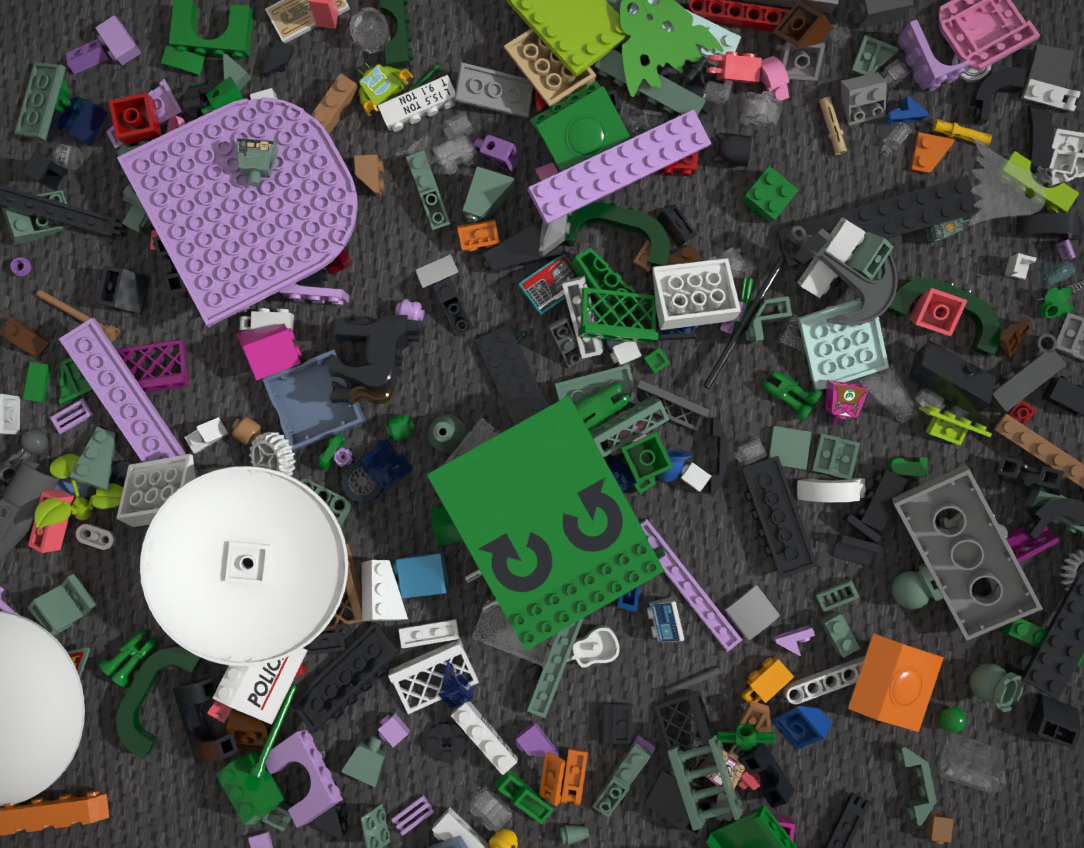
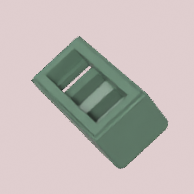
(840, 601)

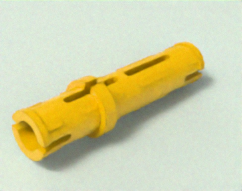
(954, 130)

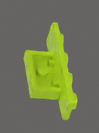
(950, 428)

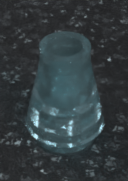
(1061, 272)

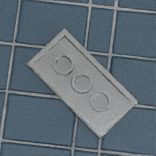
(493, 90)

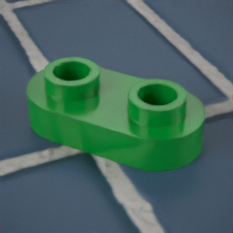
(326, 458)

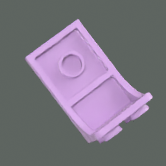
(926, 68)
(315, 294)

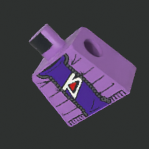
(498, 152)

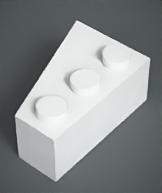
(380, 593)

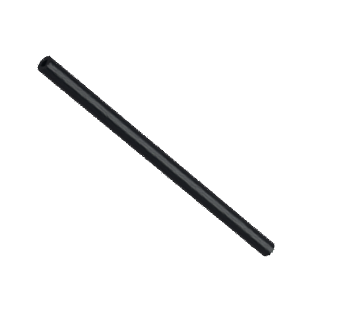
(744, 322)

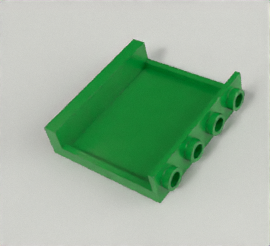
(752, 830)

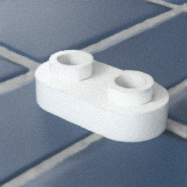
(97, 536)

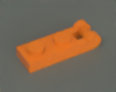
(574, 775)
(552, 778)

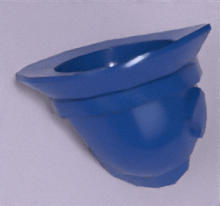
(678, 460)

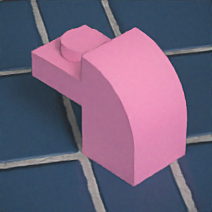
(774, 77)

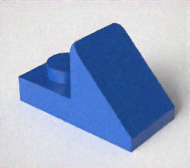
(910, 112)

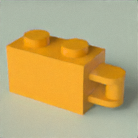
(767, 680)

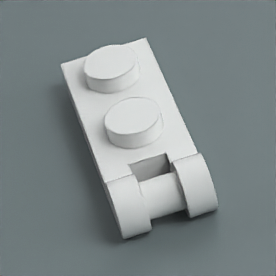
(1050, 95)

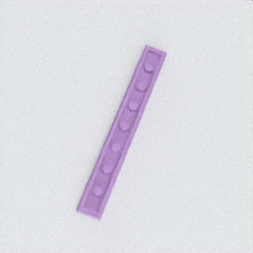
(692, 591)

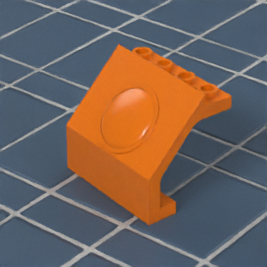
(895, 683)

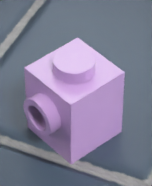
(392, 729)

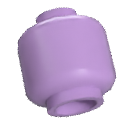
(410, 308)

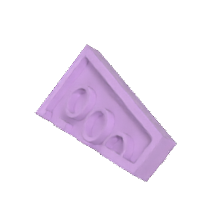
(166, 107)

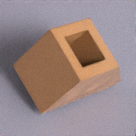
(368, 172)

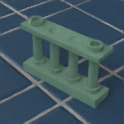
(691, 796)

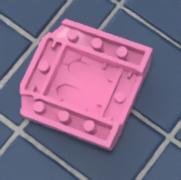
(984, 30)

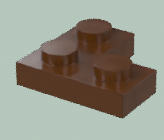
(1013, 336)

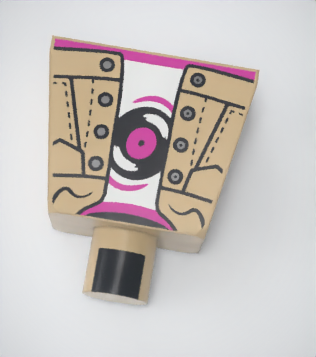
(734, 766)

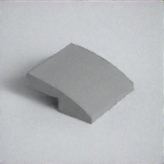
(1072, 337)
(752, 612)

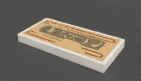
(295, 17)

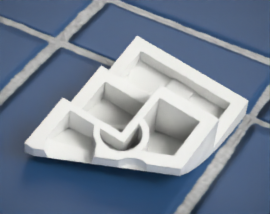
(1065, 160)

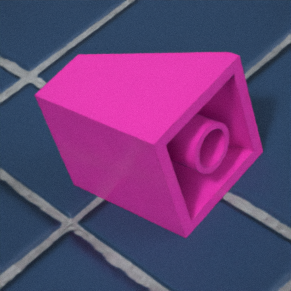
(269, 349)

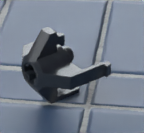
(195, 101)

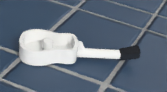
(596, 647)

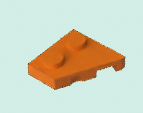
(928, 152)

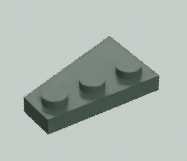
(96, 460)

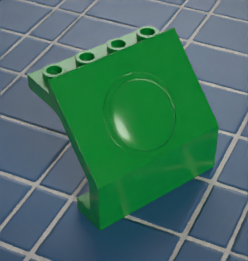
(580, 126)

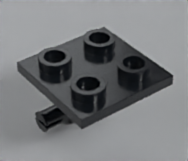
(697, 80)

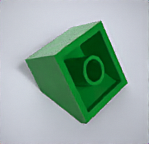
(647, 457)

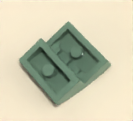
(836, 456)

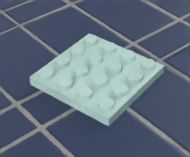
(841, 350)

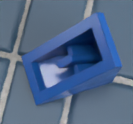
(629, 600)

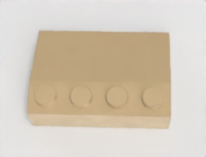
(545, 70)

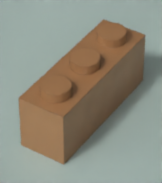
(335, 102)

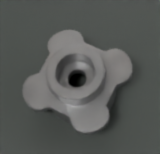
(1044, 175)

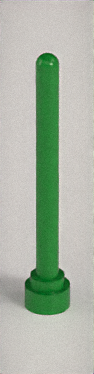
(258, 768)

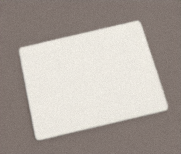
(436, 271)

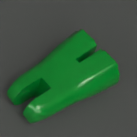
(601, 406)

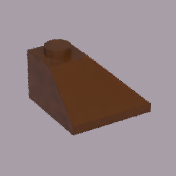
(803, 26)
(247, 731)

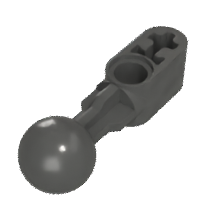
(32, 443)

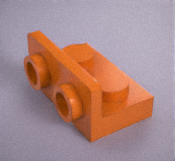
(478, 235)

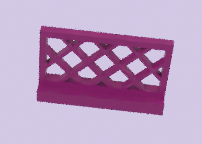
(164, 381)

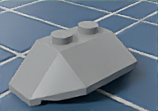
(553, 234)

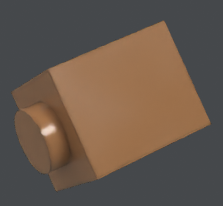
(939, 827)

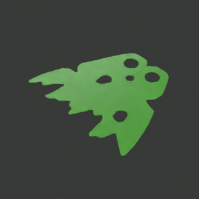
(661, 46)

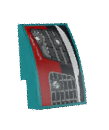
(545, 286)

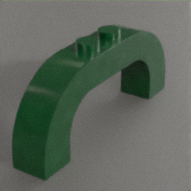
(626, 219)
(983, 316)
(129, 728)

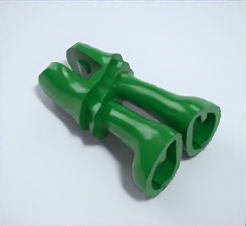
(786, 385)
(130, 647)

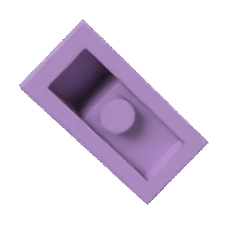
(789, 639)

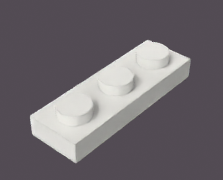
(429, 633)

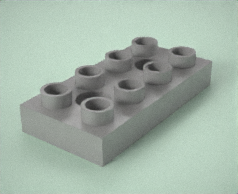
(967, 553)

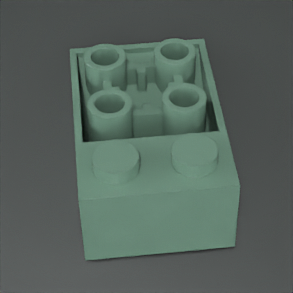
(29, 228)

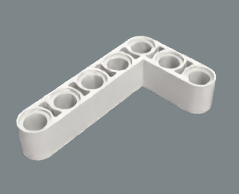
(820, 681)

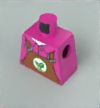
(844, 400)

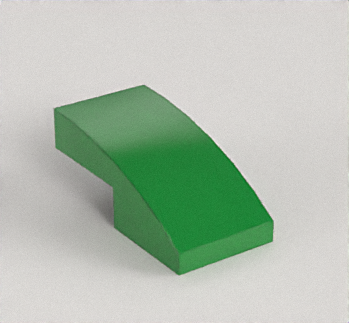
(182, 60)

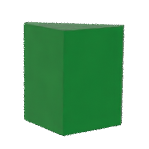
(443, 527)

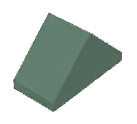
(234, 70)

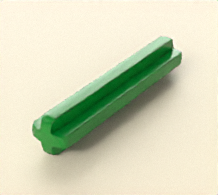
(745, 295)

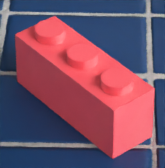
(50, 537)

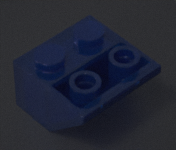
(82, 120)

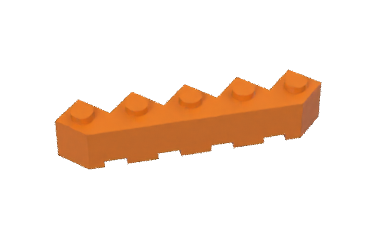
(56, 813)

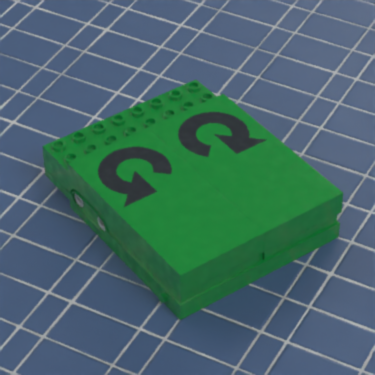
(545, 523)

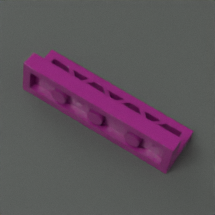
(1019, 541)

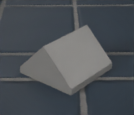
(802, 62)

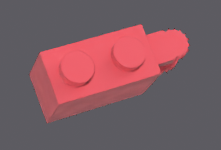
(736, 68)

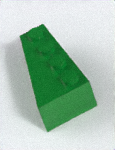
(600, 276)

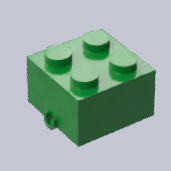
(769, 194)

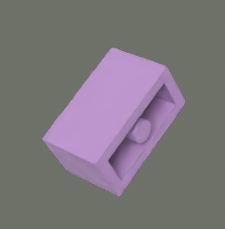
(118, 40)

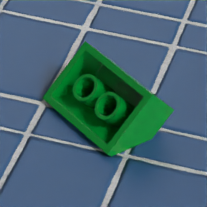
(250, 794)

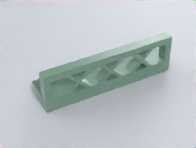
(626, 419)

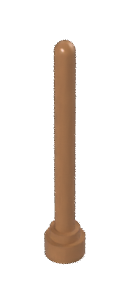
(110, 331)

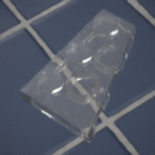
(890, 393)

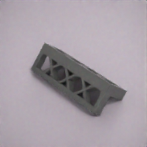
(674, 401)

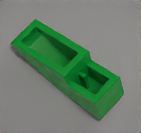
(524, 796)

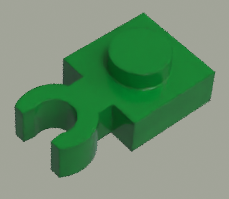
(62, 97)

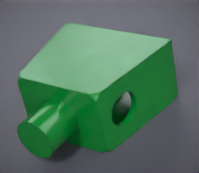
(222, 95)

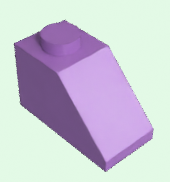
(534, 741)

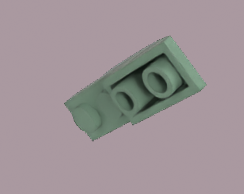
(428, 190)
(621, 779)

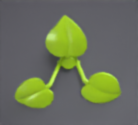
(53, 511)

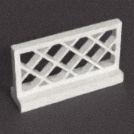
(424, 662)

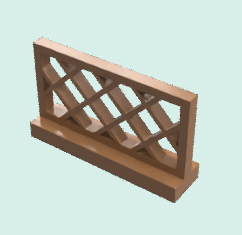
(354, 594)

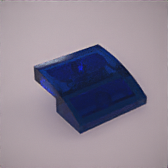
(385, 465)

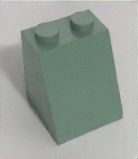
(486, 194)

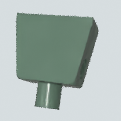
(366, 761)

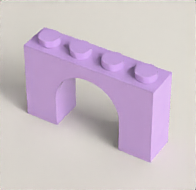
(323, 791)

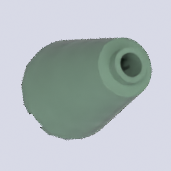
(454, 436)

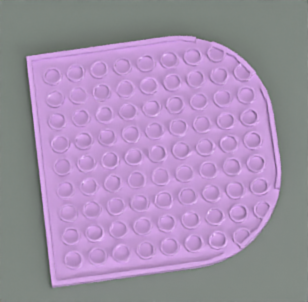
(237, 238)

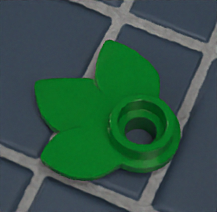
(1056, 302)

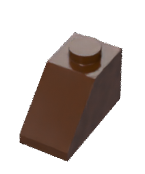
(24, 336)

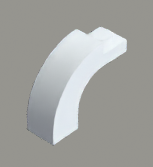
(831, 490)

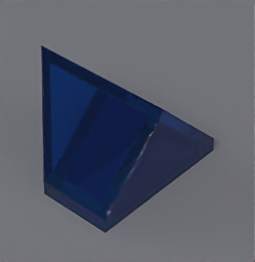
(455, 688)

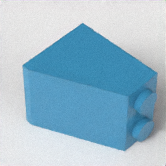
(422, 575)

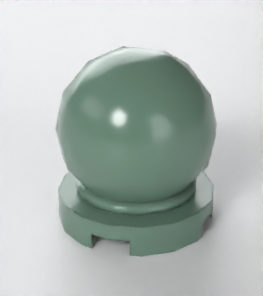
(914, 589)
(995, 686)

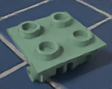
(375, 827)

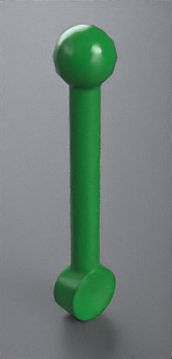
(436, 68)

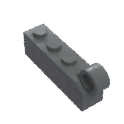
(1029, 375)

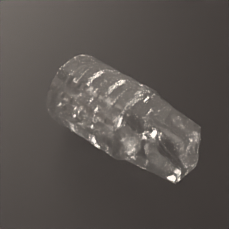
(895, 138)

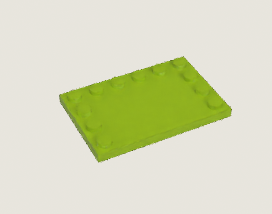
(573, 29)

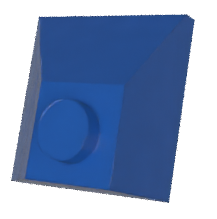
(803, 725)

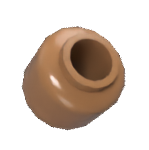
(246, 430)

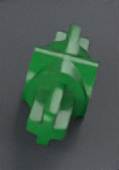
(746, 737)

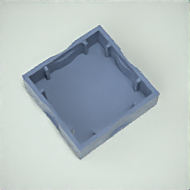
(304, 402)

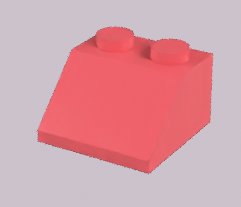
(938, 311)

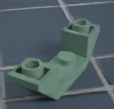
(918, 808)

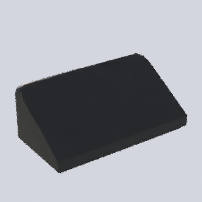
(676, 225)

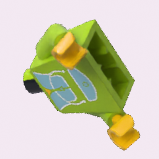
(380, 85)

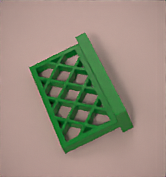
(620, 332)

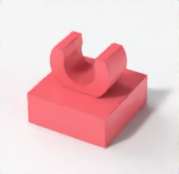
(749, 780)

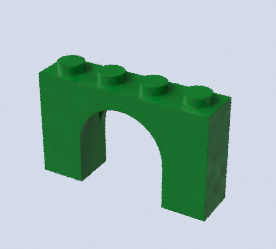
(234, 42)

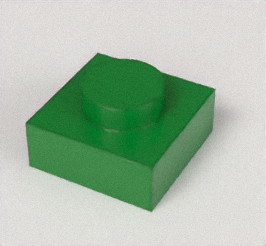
(656, 360)

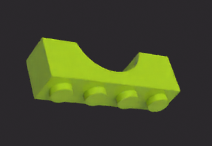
(1057, 198)

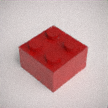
(135, 118)

